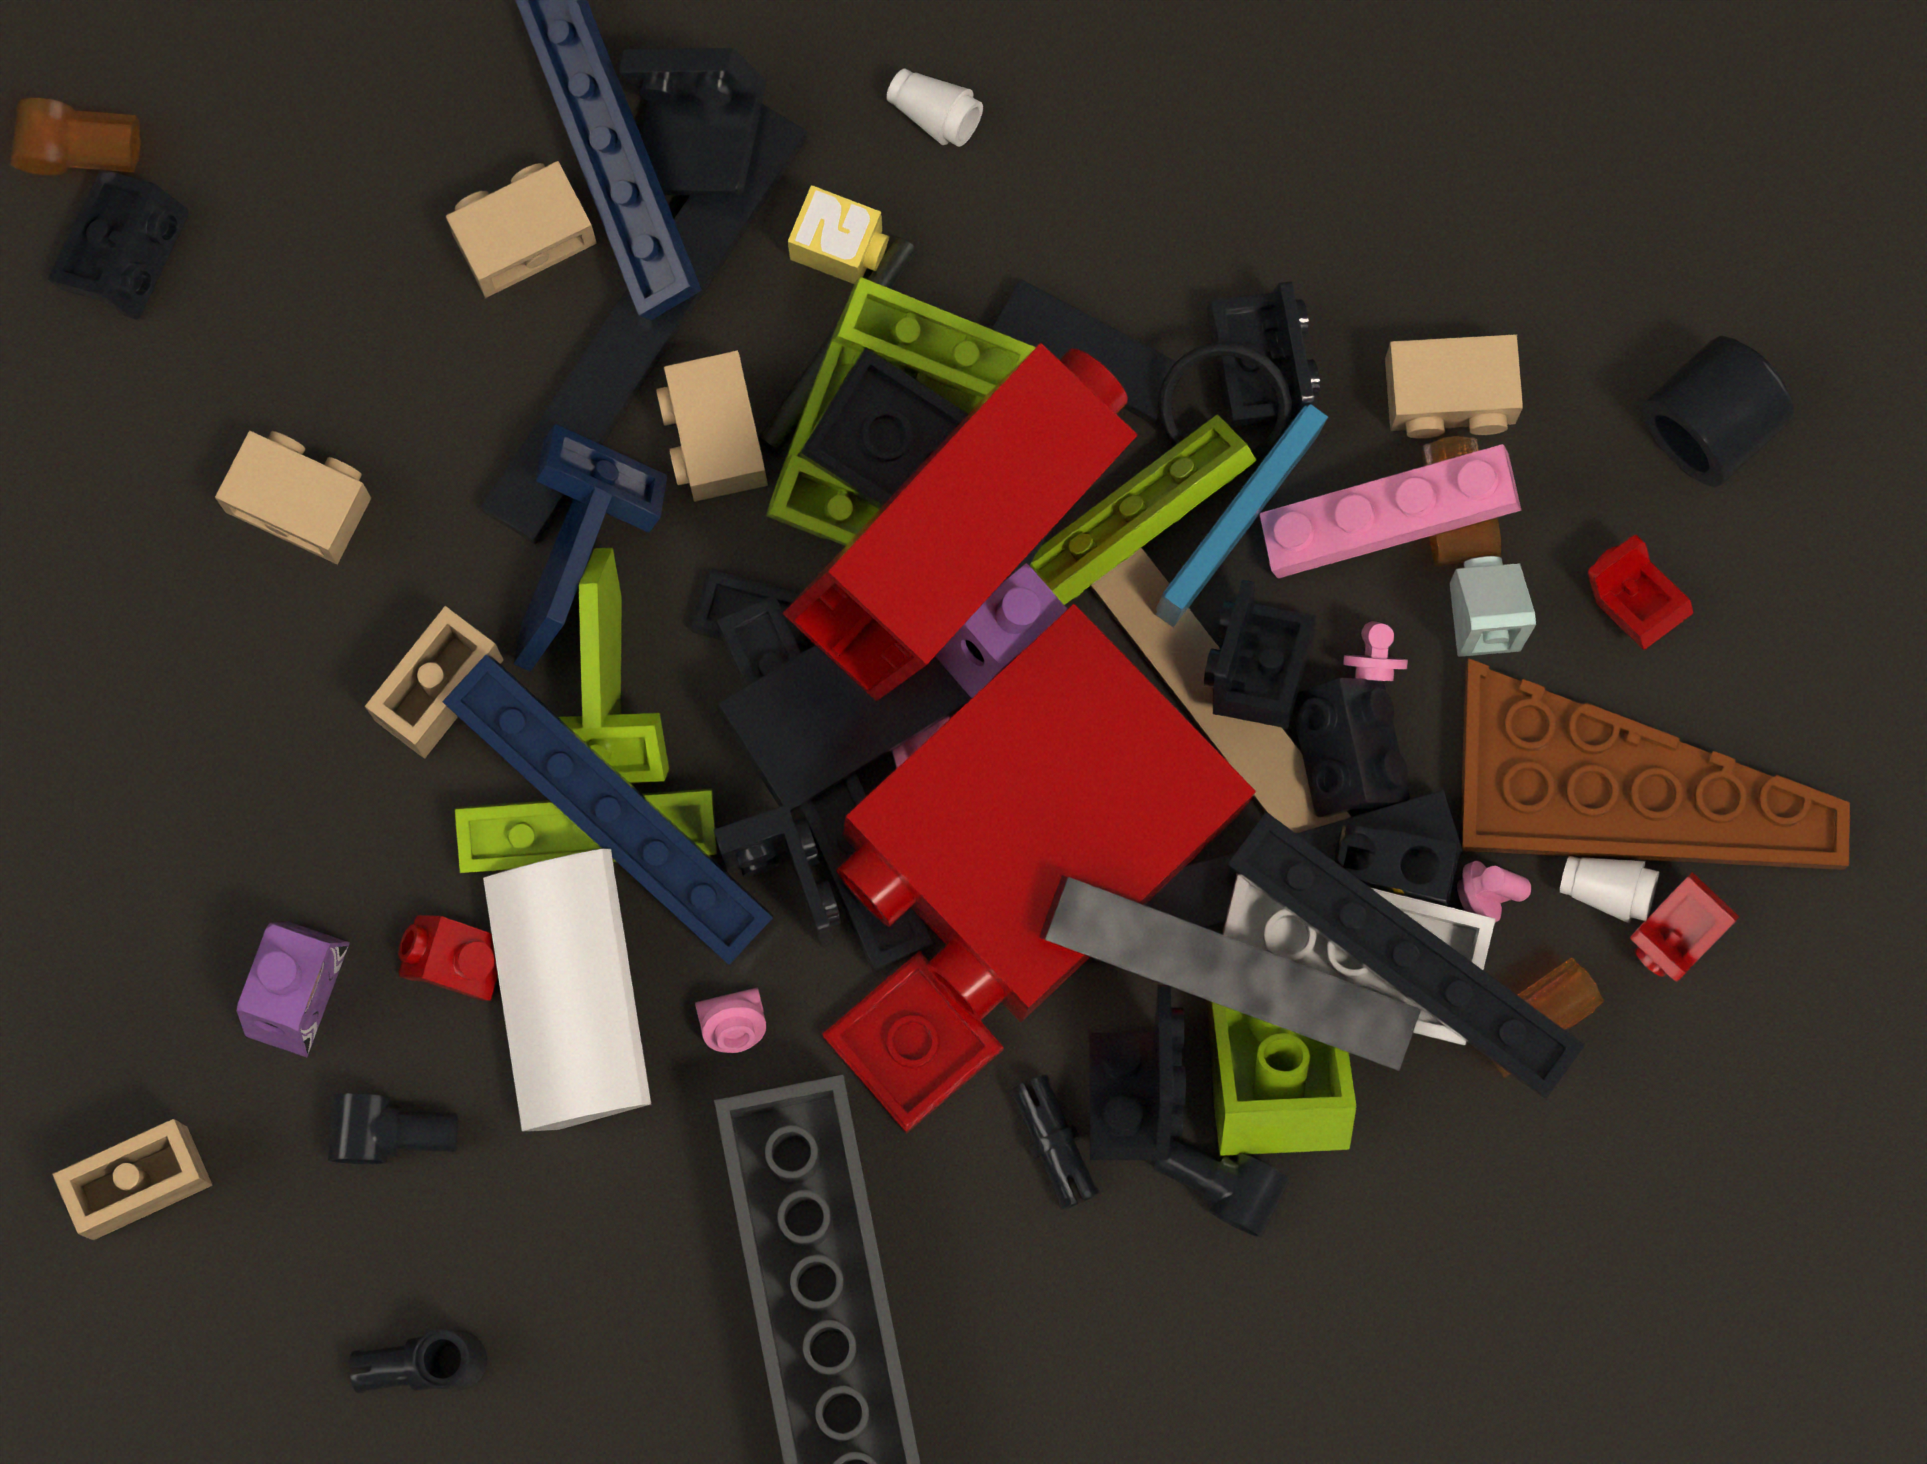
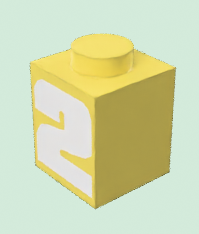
(837, 236)

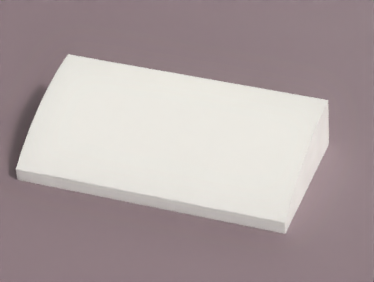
(1269, 926)
(566, 991)

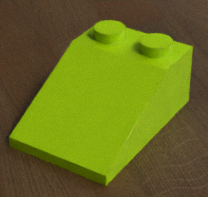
(1277, 1088)

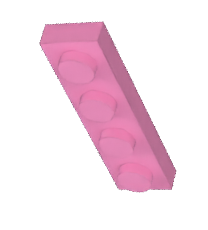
(1390, 511)

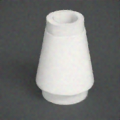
(936, 106)
(1611, 886)

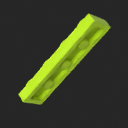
(1141, 509)
(538, 831)

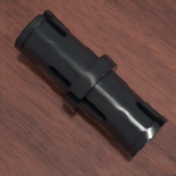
(1054, 1142)

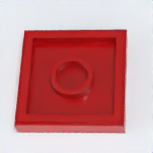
(911, 1043)

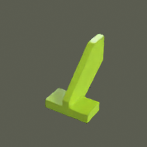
(625, 741)

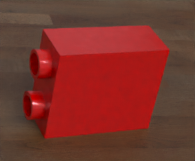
(965, 519)
(1036, 778)

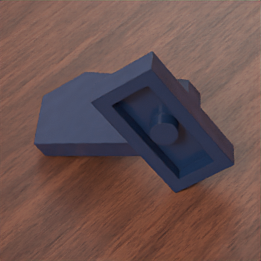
(599, 484)

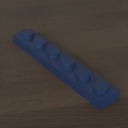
(611, 154)
(608, 808)

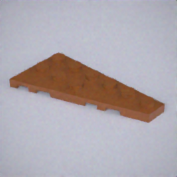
(1602, 786)

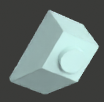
(1490, 607)

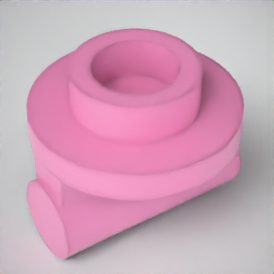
(1375, 662)
(1486, 888)
(732, 1021)

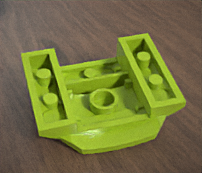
(925, 342)

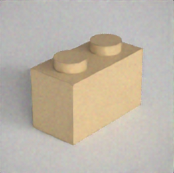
(520, 227)
(1453, 385)
(714, 426)
(294, 495)
(413, 694)
(132, 1179)

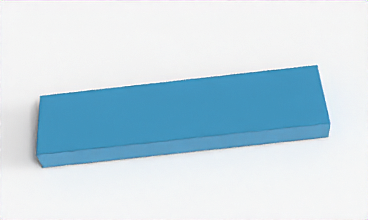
(1240, 514)

